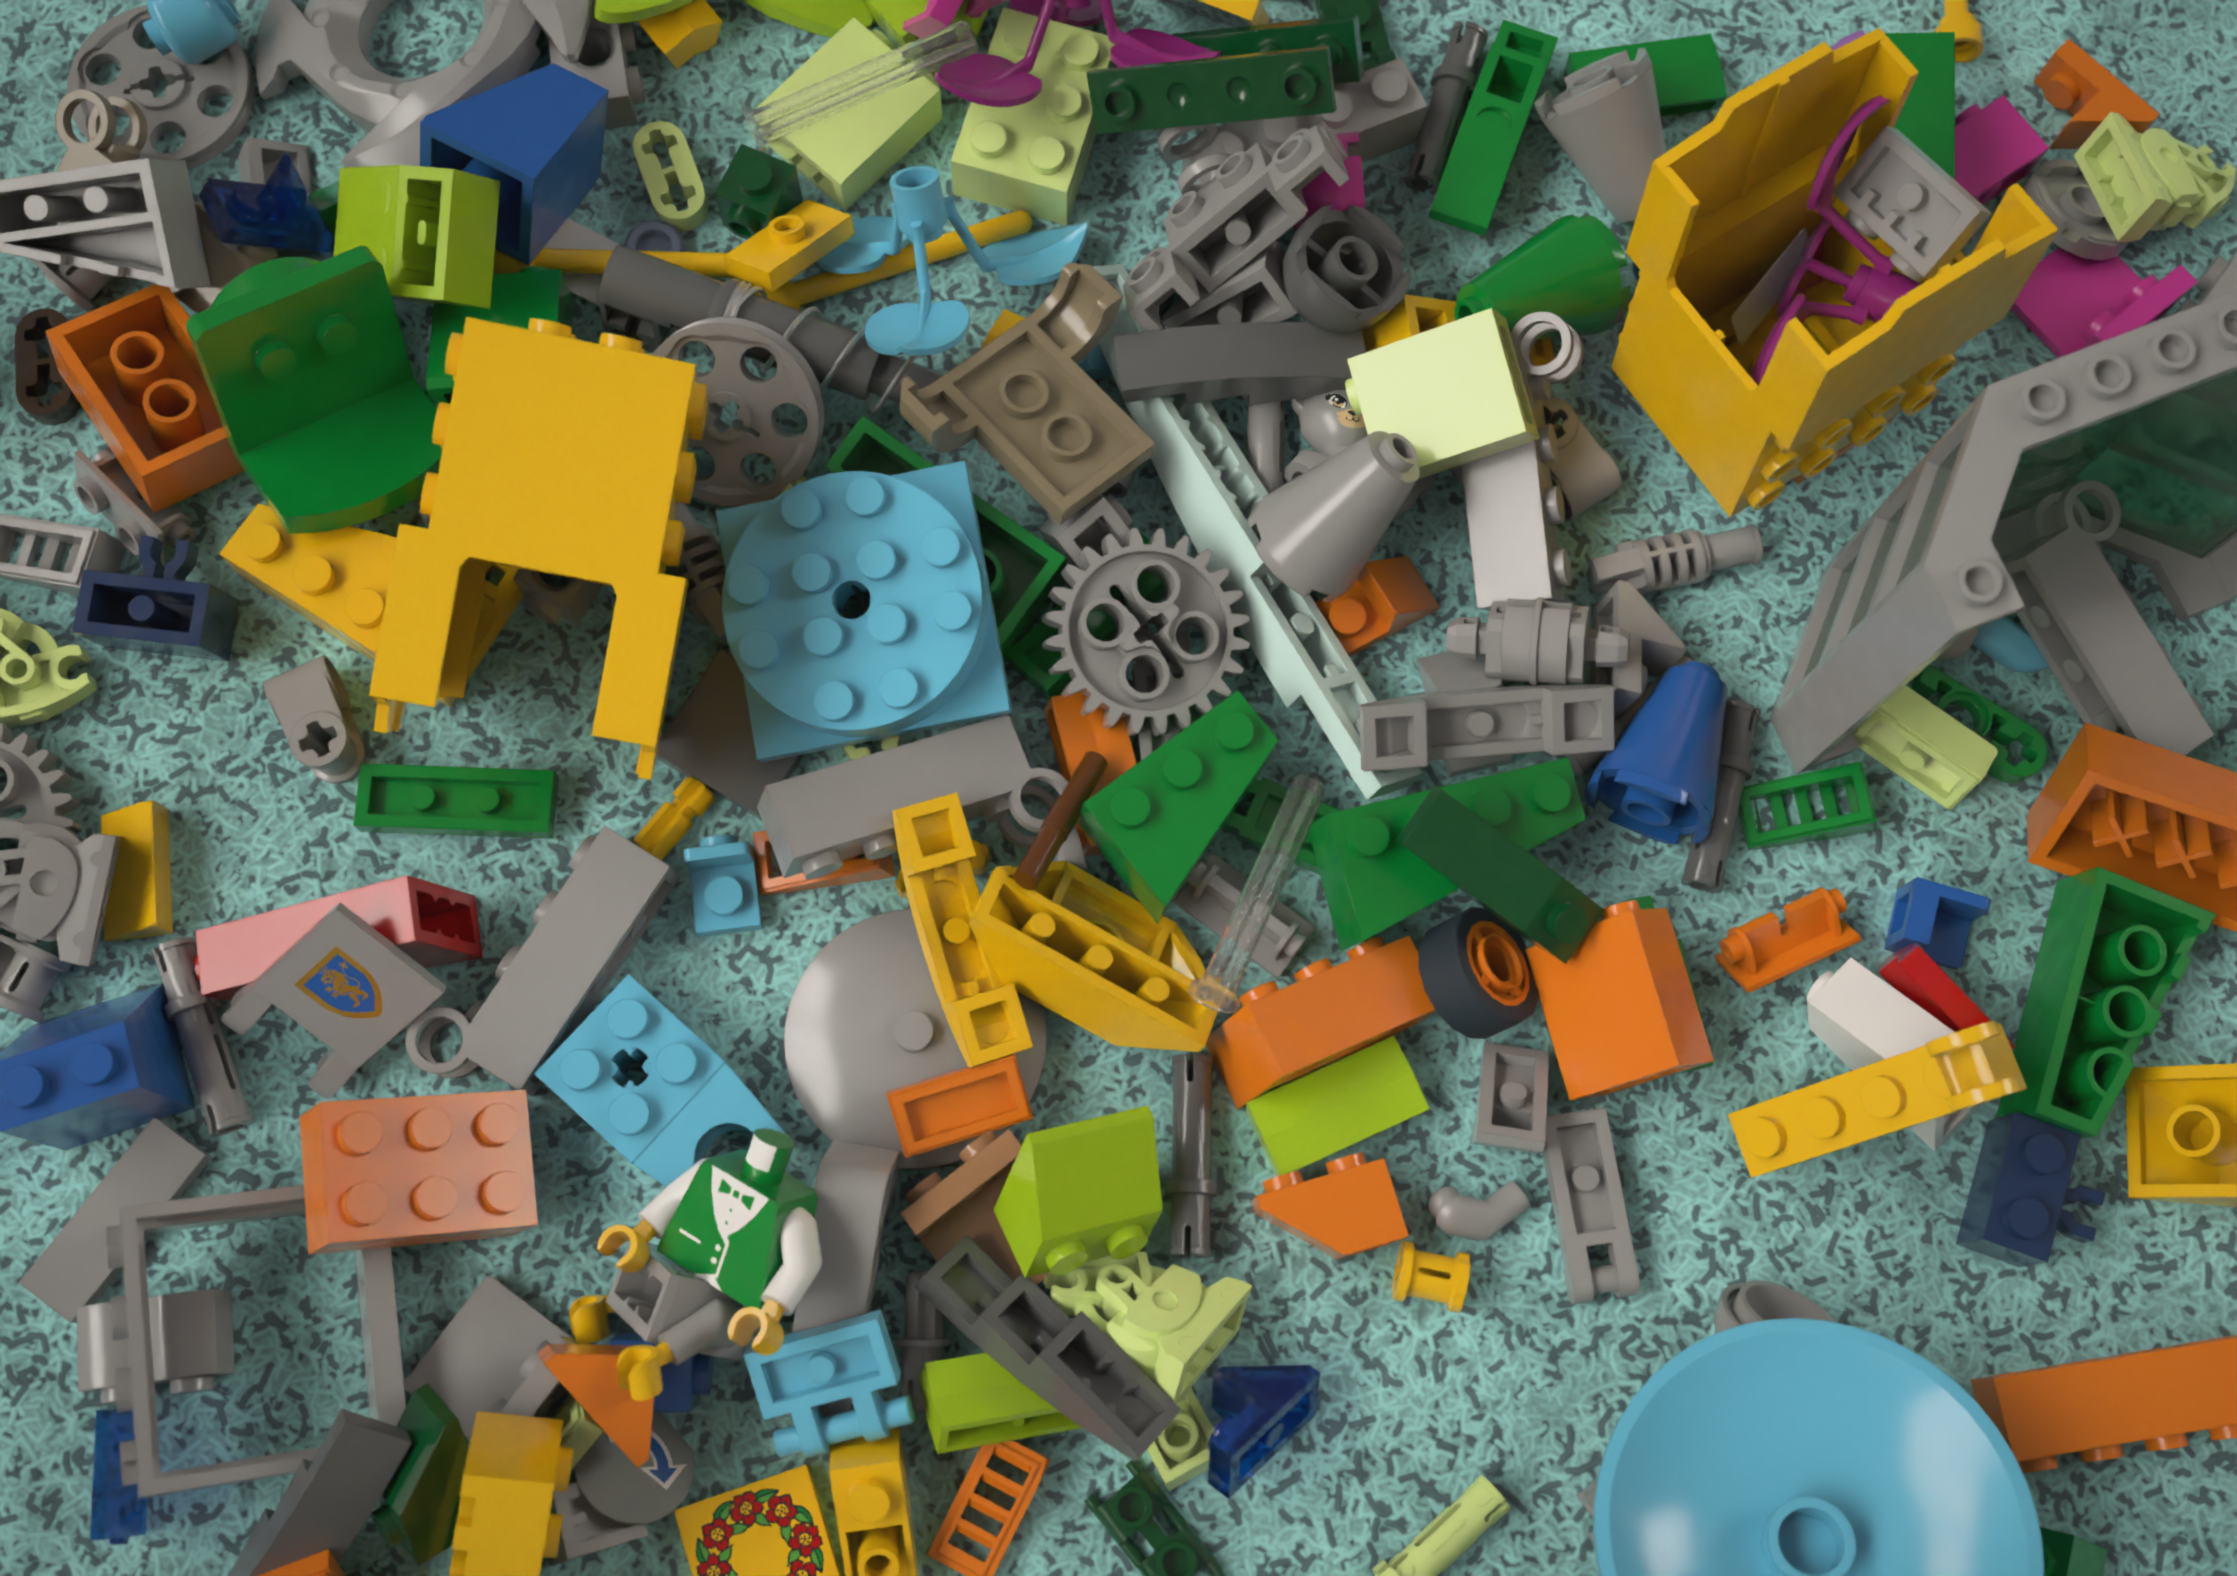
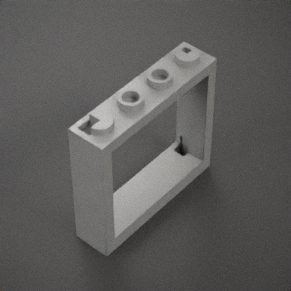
(132, 1322)

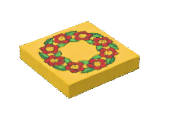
(760, 1530)

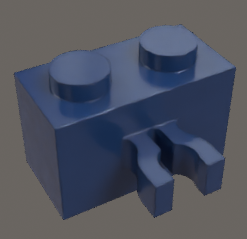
(157, 609)
(2022, 1190)

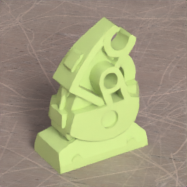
(2150, 179)
(37, 684)
(1155, 1314)

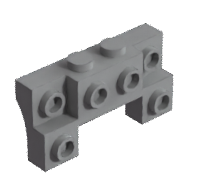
(1231, 220)

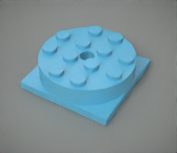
(919, 652)

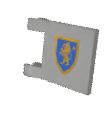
(342, 988)

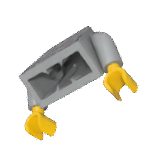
(666, 1309)

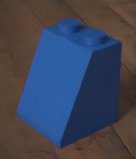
(535, 138)
(94, 1072)

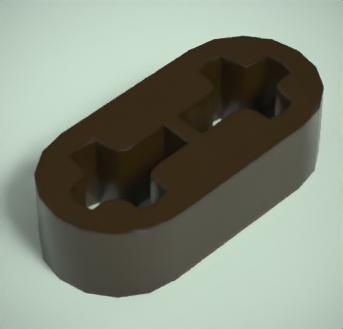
(34, 367)

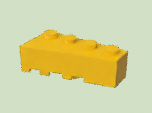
(508, 1496)

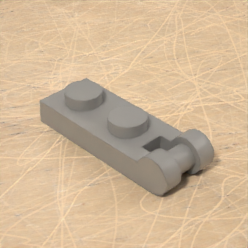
(1589, 1205)

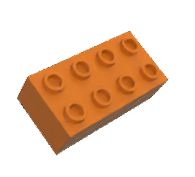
(2141, 817)

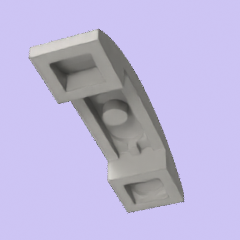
(1486, 723)

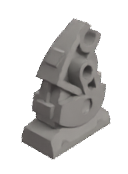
(57, 887)

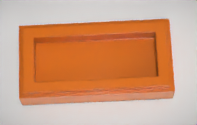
(959, 1105)

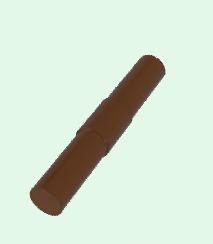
(1060, 821)

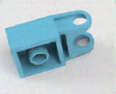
(678, 1107)

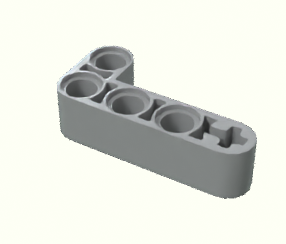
(853, 1202)

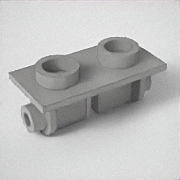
(107, 489)
(1212, 898)

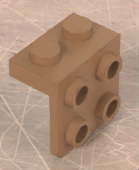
(964, 1203)

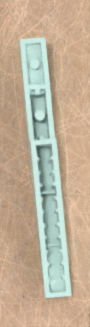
(1214, 497)

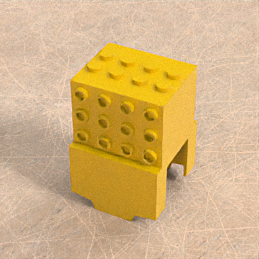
(1718, 222)
(560, 468)

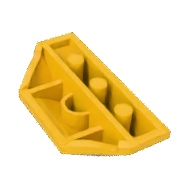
(1094, 958)

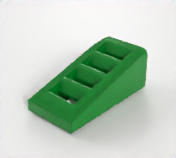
(1859, 821)

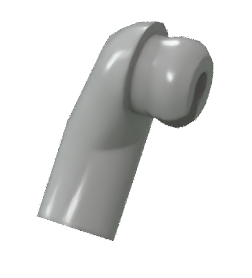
(1474, 1217)

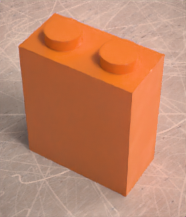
(1621, 1004)

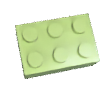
(1036, 150)

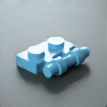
(825, 1366)

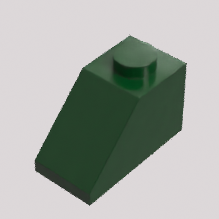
(424, 1492)

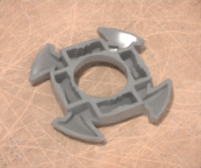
(333, 54)

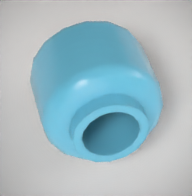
(192, 27)

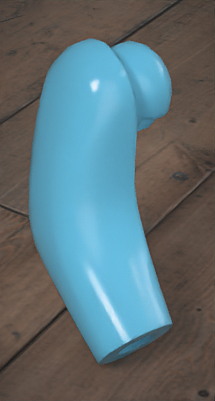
(2010, 646)

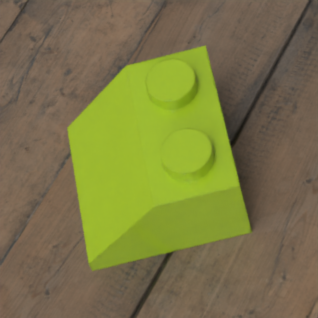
(1082, 1193)

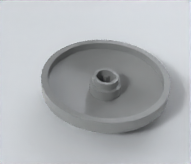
(874, 1023)

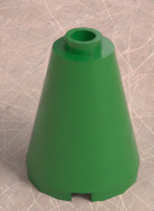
(1561, 271)

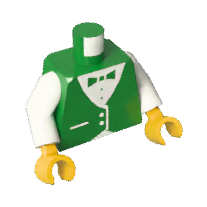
(740, 1230)

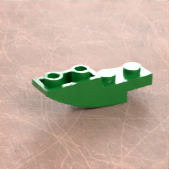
(1492, 127)

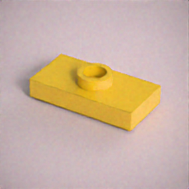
(789, 245)

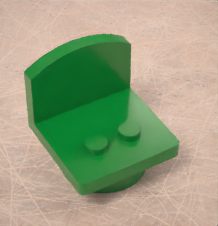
(317, 389)

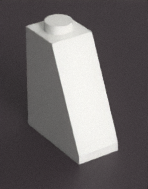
(1871, 1022)

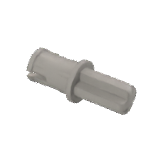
(922, 1338)

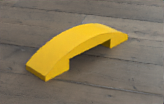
(942, 897)

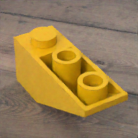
(873, 1506)

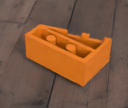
(1319, 1017)

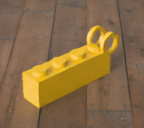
(1878, 1099)

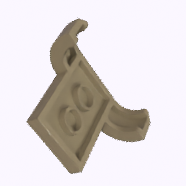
(1036, 404)

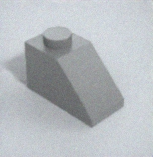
(1247, 296)

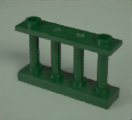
(1259, 76)

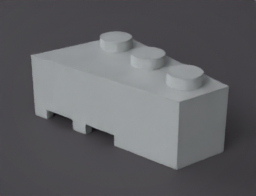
(109, 219)

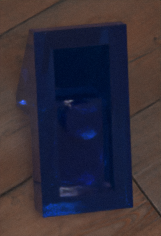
(269, 213)
(1260, 1415)

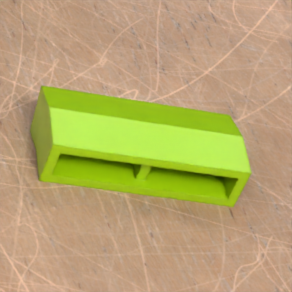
(1336, 1106)
(980, 1404)

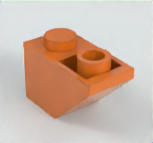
(1337, 1212)

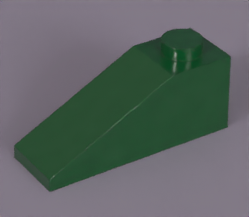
(1500, 875)

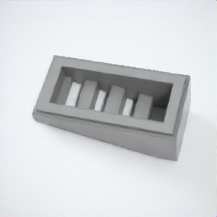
(89, 551)

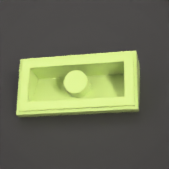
(1926, 747)

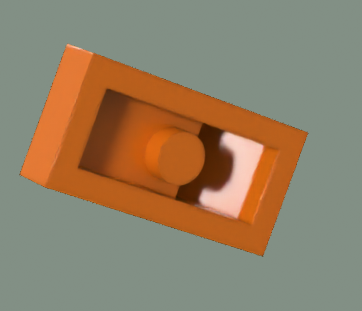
(2089, 93)
(1378, 604)

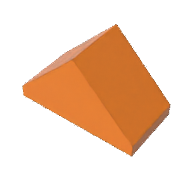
(593, 1380)

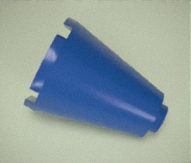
(1667, 758)

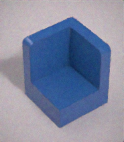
(1935, 919)

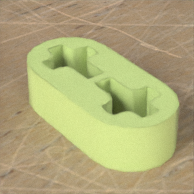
(682, 172)

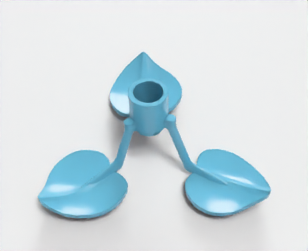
(920, 217)

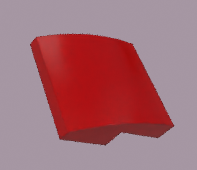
(1928, 986)

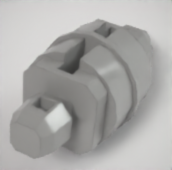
(1537, 641)

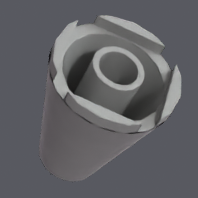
(1609, 127)
(1334, 515)

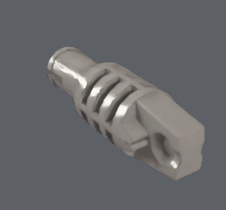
(1674, 559)
(704, 569)

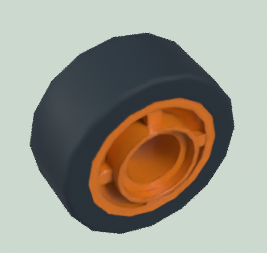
(1477, 974)

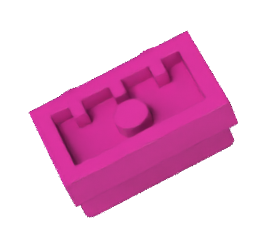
(2086, 301)

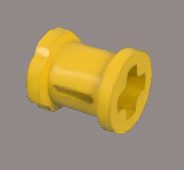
(1431, 1276)

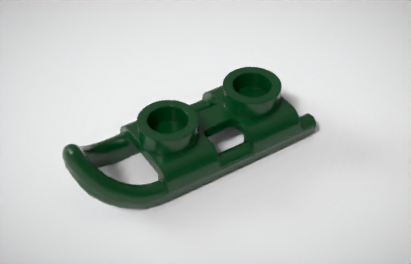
(1133, 1510)

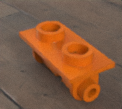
(1768, 951)

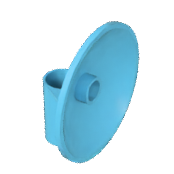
(1809, 1459)

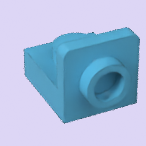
(724, 886)

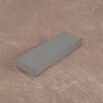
(75, 1264)

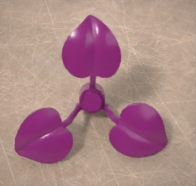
(1001, 83)
(1870, 289)

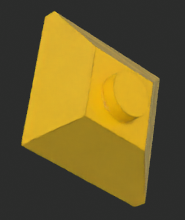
(2182, 1134)

